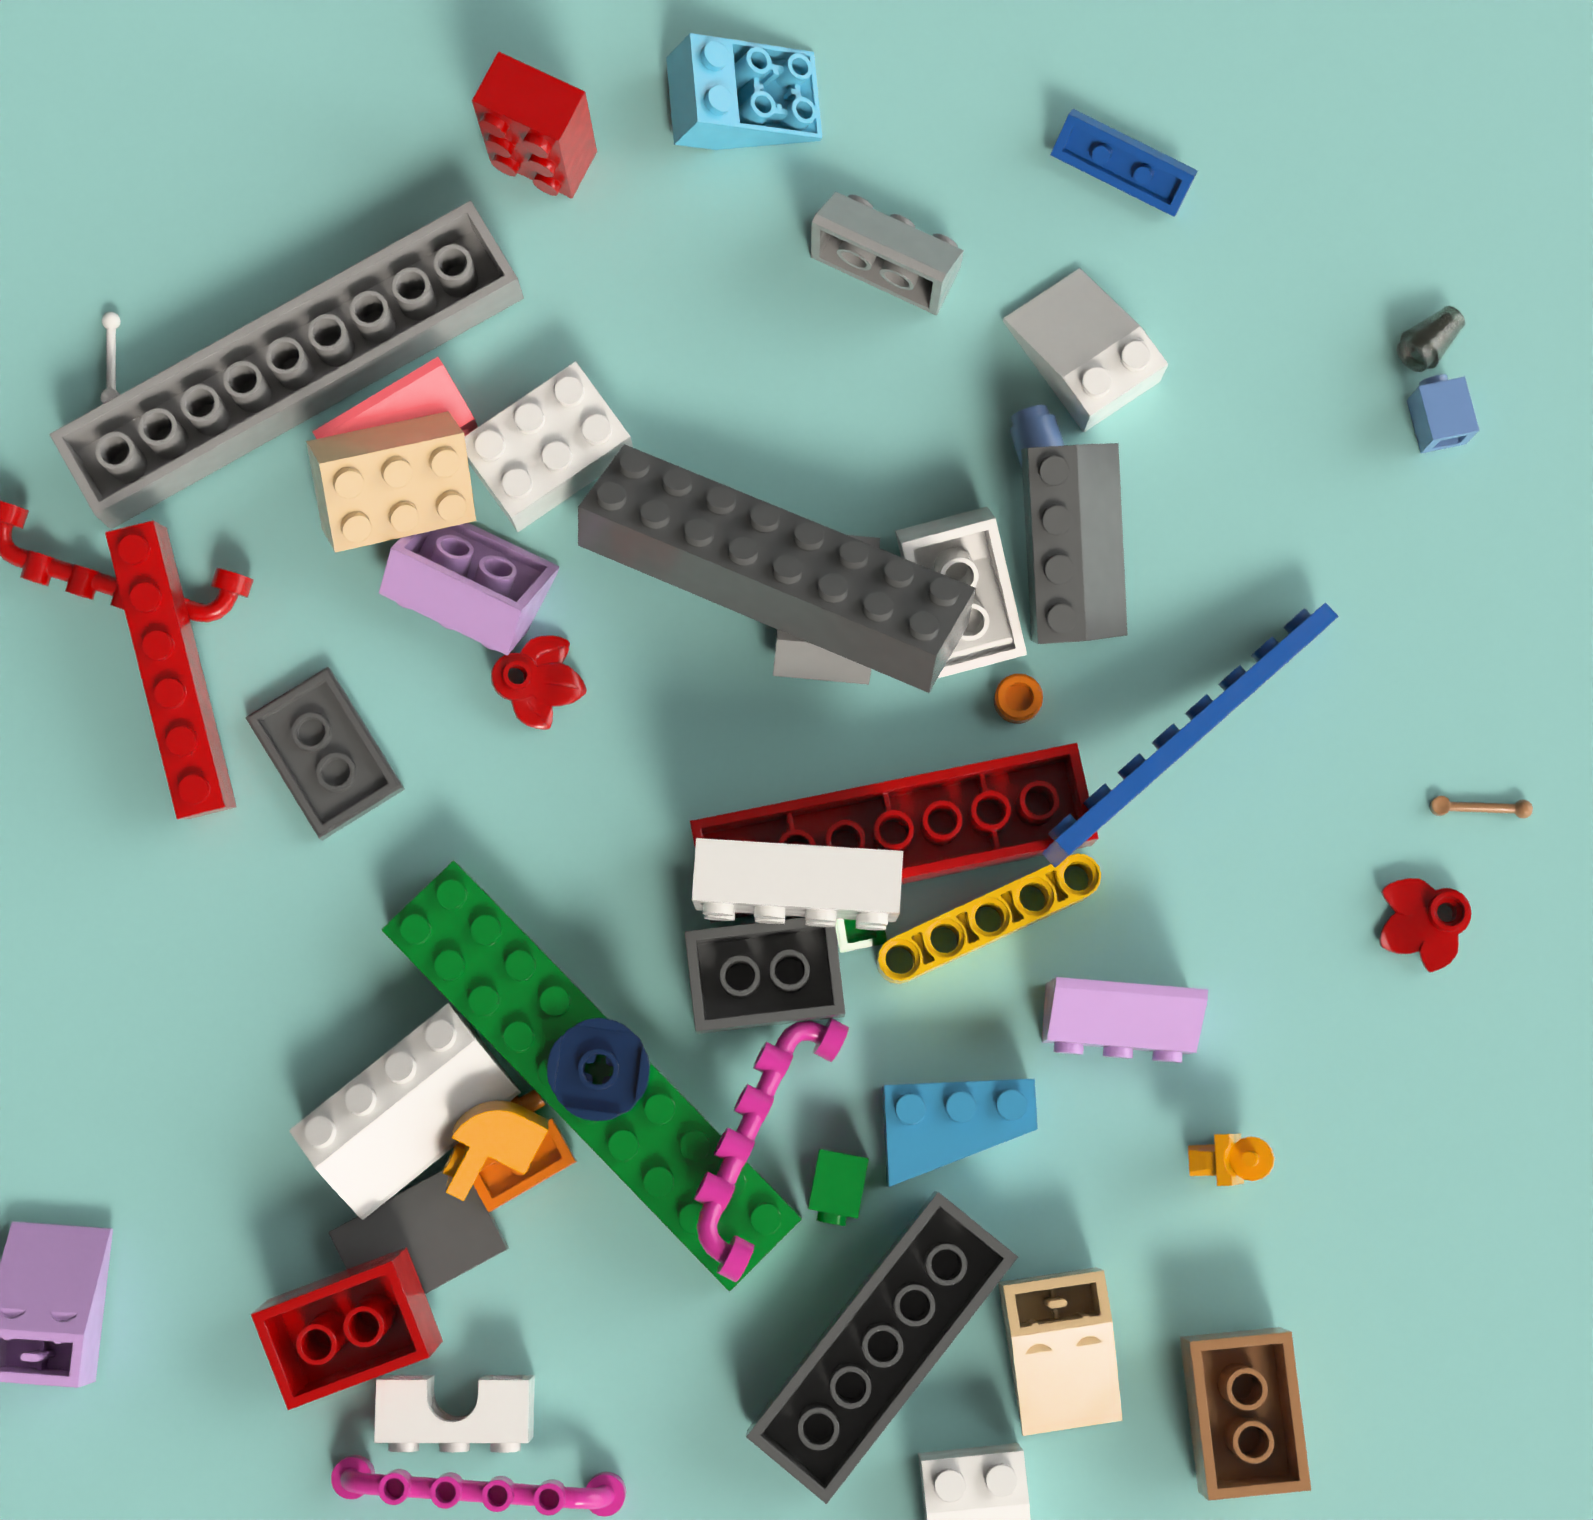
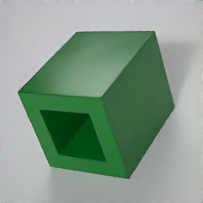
(837, 1186)

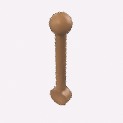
(1441, 805)

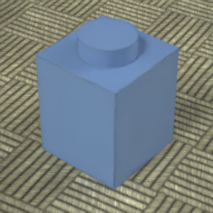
(1442, 413)

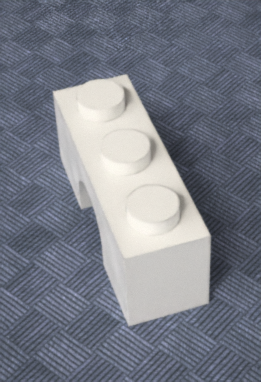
(410, 1415)

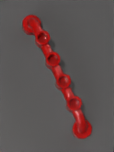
(86, 581)

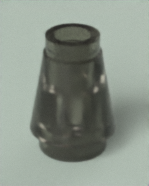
(1429, 340)

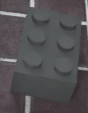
(763, 975)

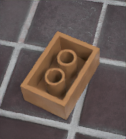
(1245, 1413)

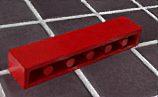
(170, 670)

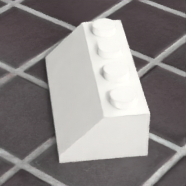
(401, 1111)

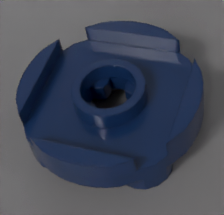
(581, 1046)

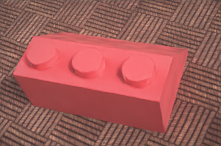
(416, 395)

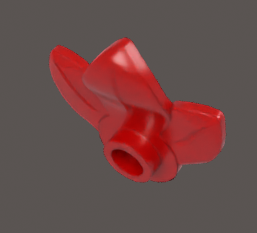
(545, 683)
(1417, 924)

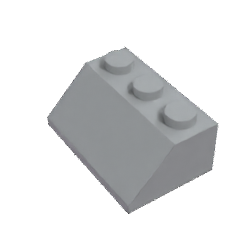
(885, 251)

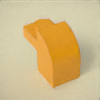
(494, 1131)

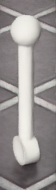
(111, 322)

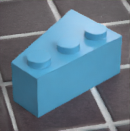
(950, 1121)

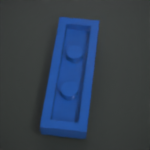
(1123, 162)

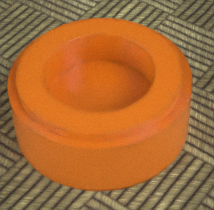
(1018, 698)

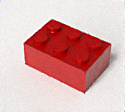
(535, 125)
(347, 1328)

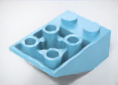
(741, 94)

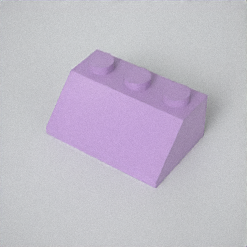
(469, 583)
(1123, 1018)

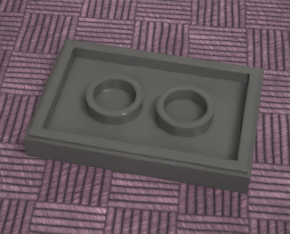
(325, 753)
(437, 1229)

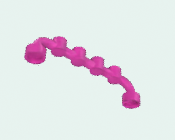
(737, 1145)
(357, 1477)

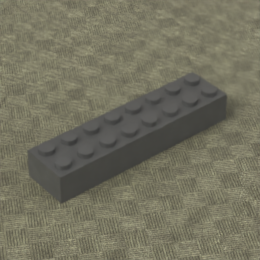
(775, 567)

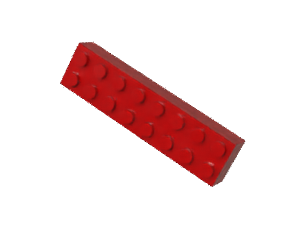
(938, 818)

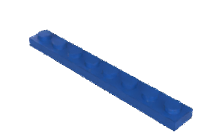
(1175, 743)

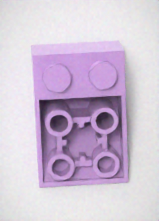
(52, 1303)

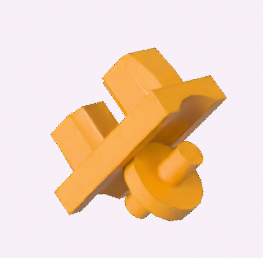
(1232, 1159)

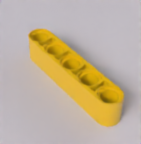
(1005, 902)

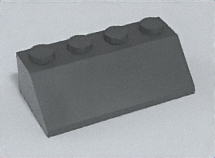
(1074, 542)

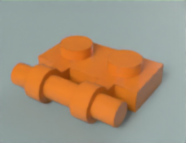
(500, 1184)

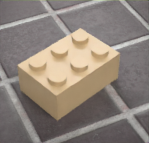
(391, 481)

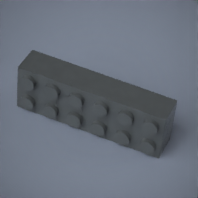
(880, 1346)

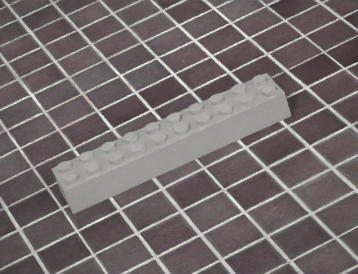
(287, 366)

